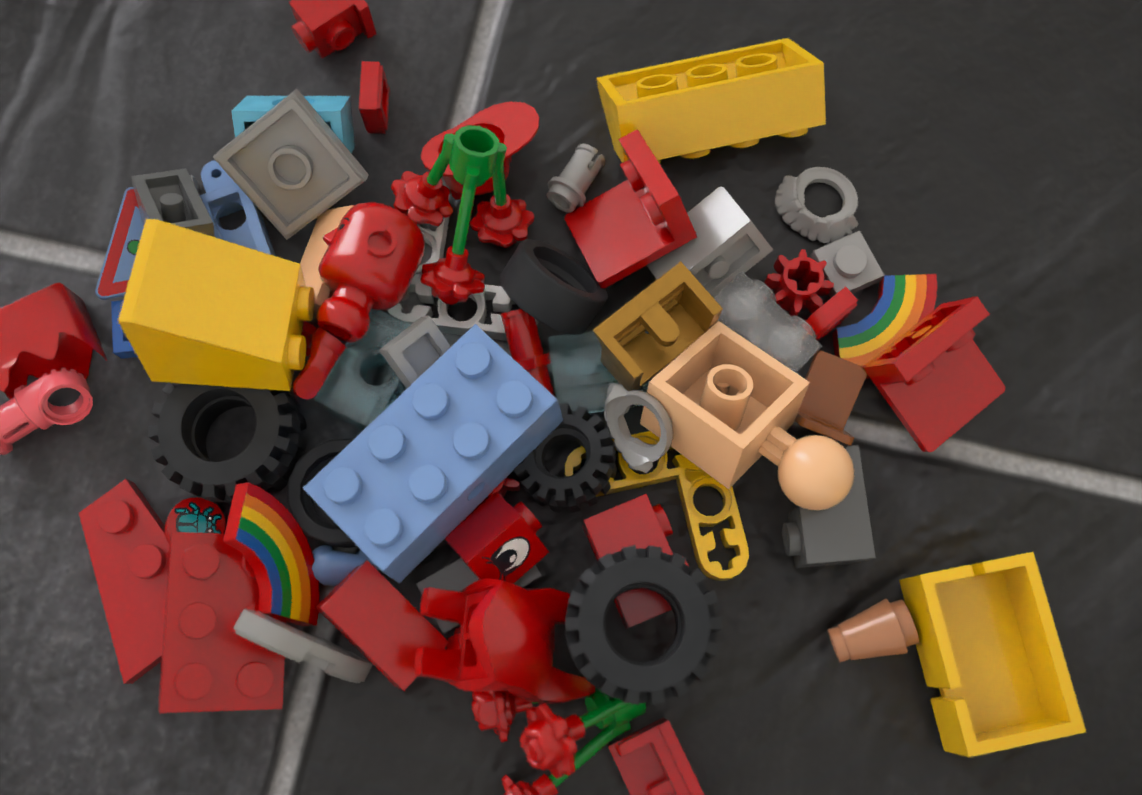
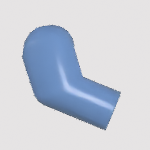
(333, 566)

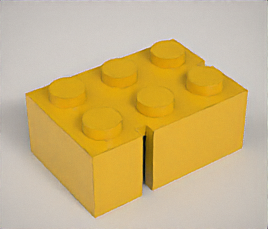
(992, 656)

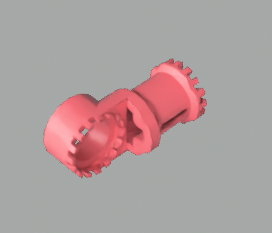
(32, 410)

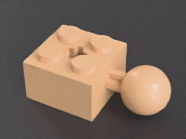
(735, 406)

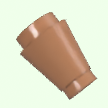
(875, 632)

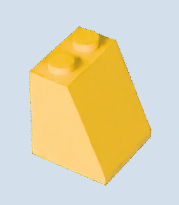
(214, 311)

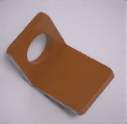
(830, 396)

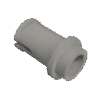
(569, 187)

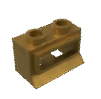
(673, 312)

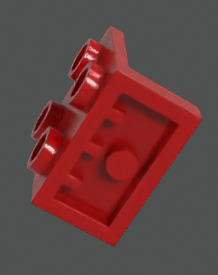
(632, 220)
(937, 373)

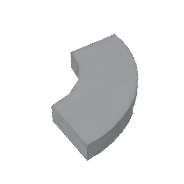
(301, 646)

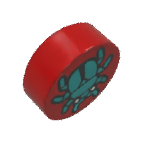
(195, 516)

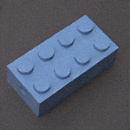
(435, 453)

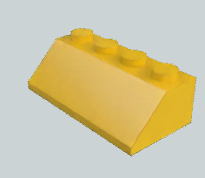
(716, 100)

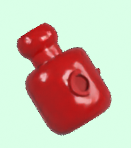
(367, 267)

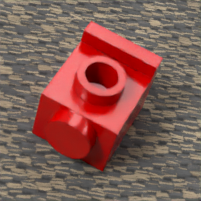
(330, 23)

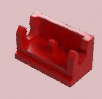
(380, 623)
(654, 762)

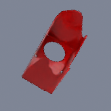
(45, 334)

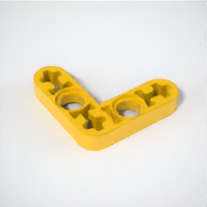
(688, 479)

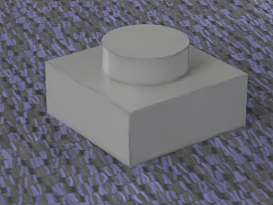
(849, 264)
(415, 350)

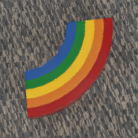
(899, 307)
(277, 552)

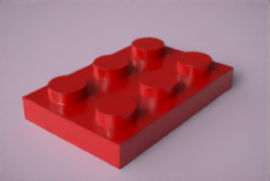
(202, 656)

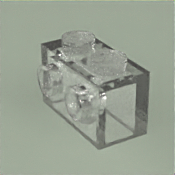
(754, 314)

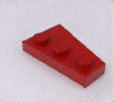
(131, 574)

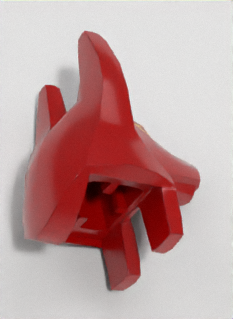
(501, 641)

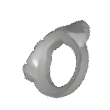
(827, 229)
(634, 451)

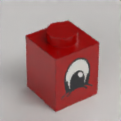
(498, 540)

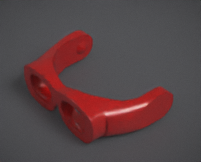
(324, 352)

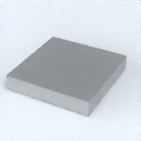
(291, 164)

